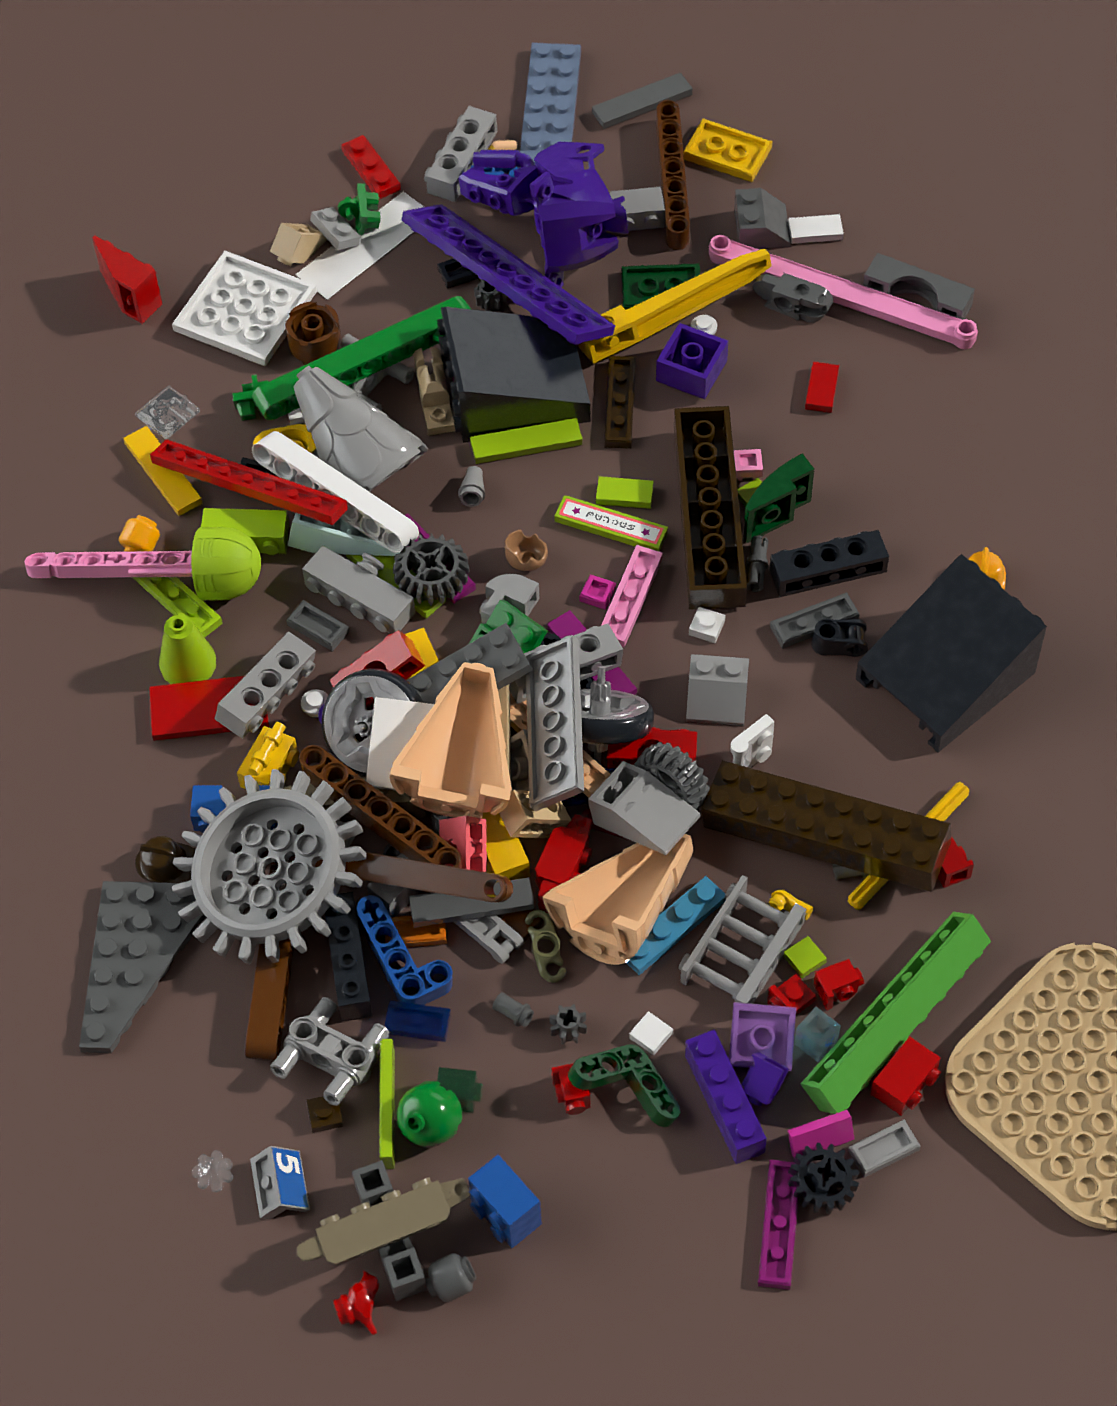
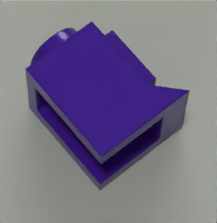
(763, 1079)

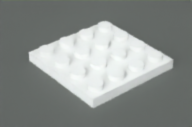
(243, 308)

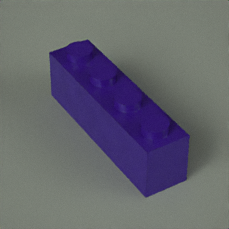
(725, 1097)

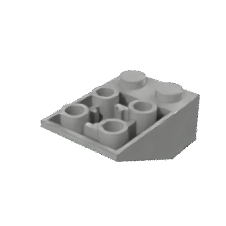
(641, 809)

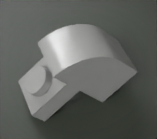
(514, 589)

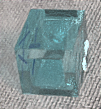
(817, 1034)

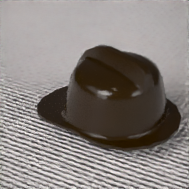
(156, 859)

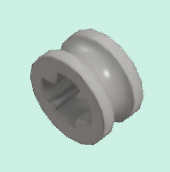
(370, 564)

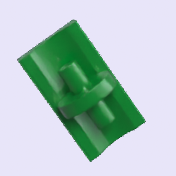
(358, 207)
(243, 400)

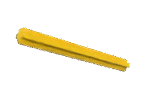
(941, 812)

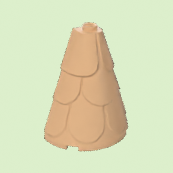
(458, 750)
(618, 900)

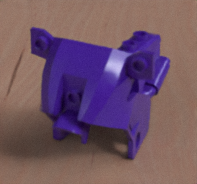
(567, 201)

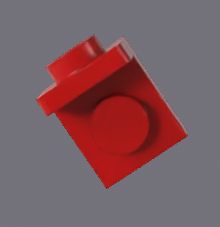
(791, 994)

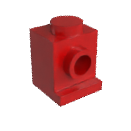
(955, 866)
(837, 982)
(574, 1099)

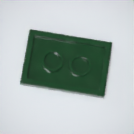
(647, 281)

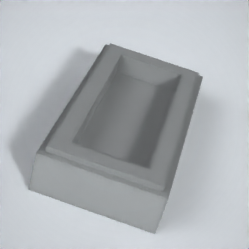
(884, 1148)

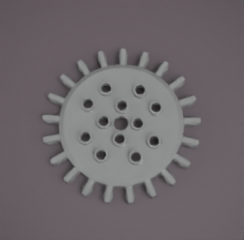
(248, 825)

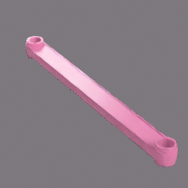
(859, 297)

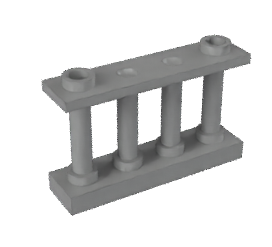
(759, 970)

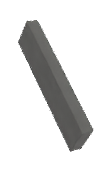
(641, 100)
(442, 908)

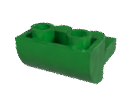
(526, 631)

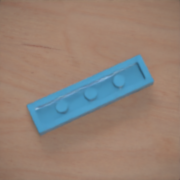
(678, 922)

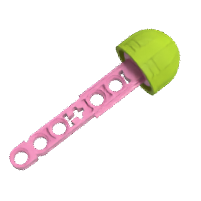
(221, 564)

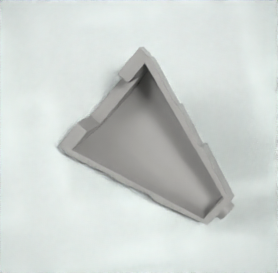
(352, 432)

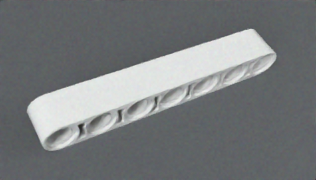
(364, 510)

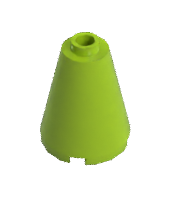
(185, 652)

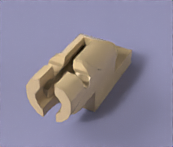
(434, 393)

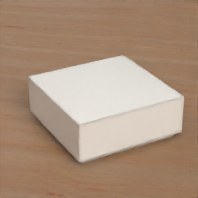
(651, 1033)

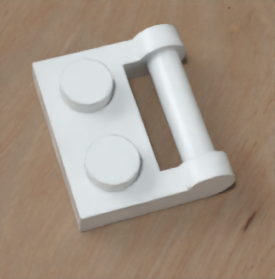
(754, 743)

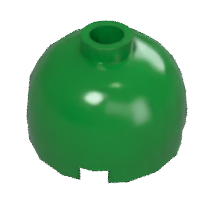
(429, 1114)

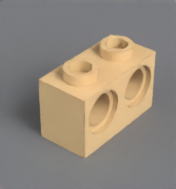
(527, 823)

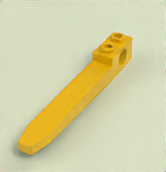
(675, 304)

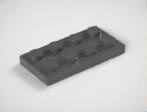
(494, 650)

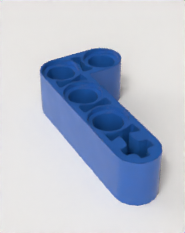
(396, 951)

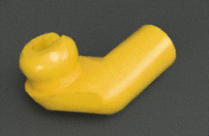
(783, 900)

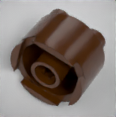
(312, 331)

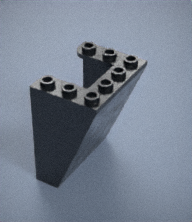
(509, 372)
(956, 651)

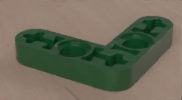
(657, 1103)

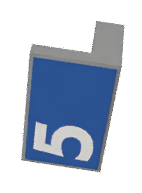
(279, 1181)

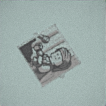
(167, 412)

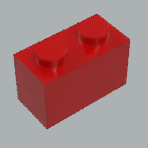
(906, 1076)

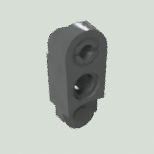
(794, 296)

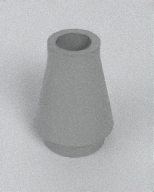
(472, 488)

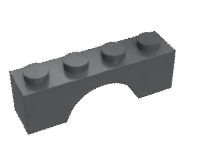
(897, 277)
(397, 1258)

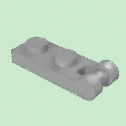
(487, 930)

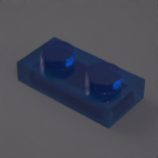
(418, 1021)

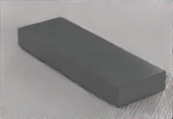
(801, 624)

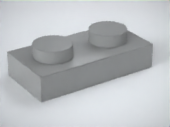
(335, 228)

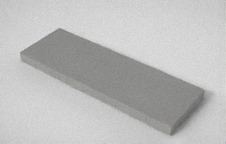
(554, 724)

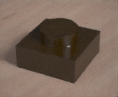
(323, 1115)

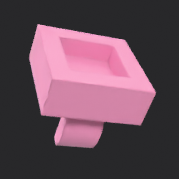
(748, 463)

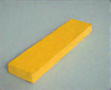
(170, 483)

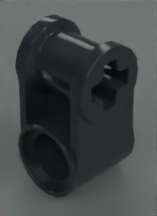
(841, 637)

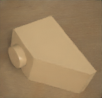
(296, 242)

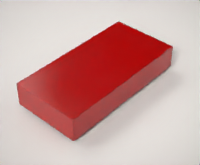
(822, 387)

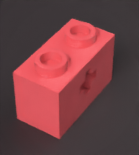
(469, 838)

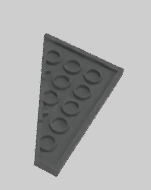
(131, 952)

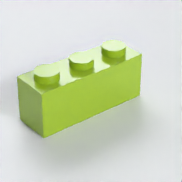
(265, 527)

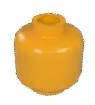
(139, 534)

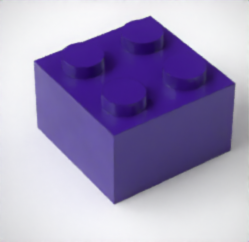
(691, 360)

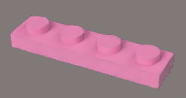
(632, 592)

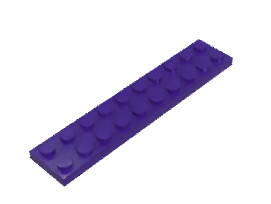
(508, 274)

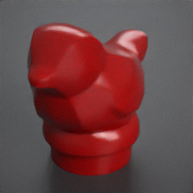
(359, 1302)

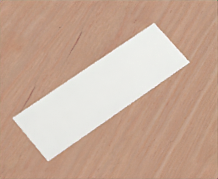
(339, 267)

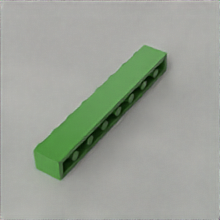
(895, 1013)

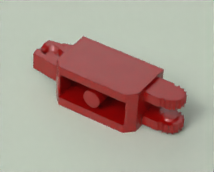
(563, 856)

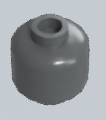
(450, 1277)

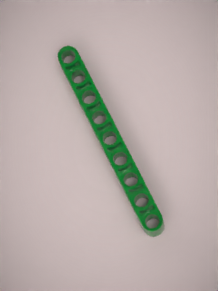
(359, 358)

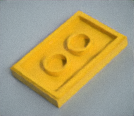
(727, 150)

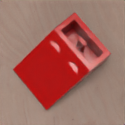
(129, 280)

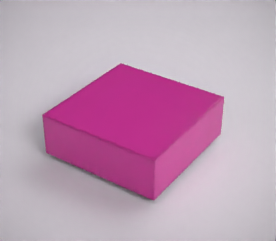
(597, 592)

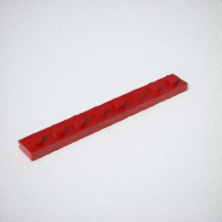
(249, 482)

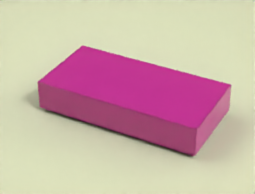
(830, 1129)

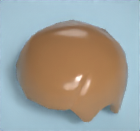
(525, 552)

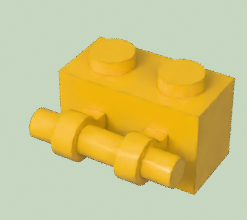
(269, 752)

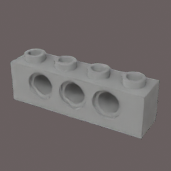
(472, 134)
(603, 651)
(234, 709)

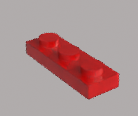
(371, 167)

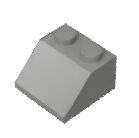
(717, 690)

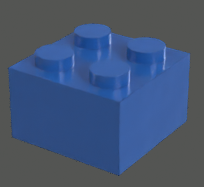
(504, 1202)

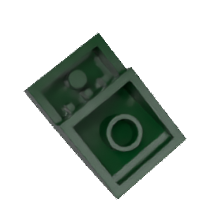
(778, 497)

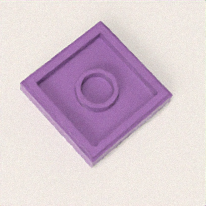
(762, 1030)

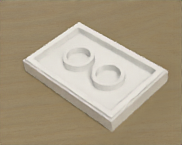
(391, 729)

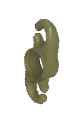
(548, 932)

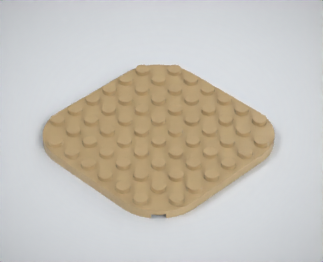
(1044, 1080)

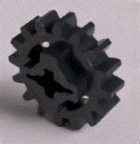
(837, 1177)

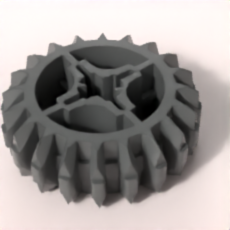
(432, 577)
(676, 772)

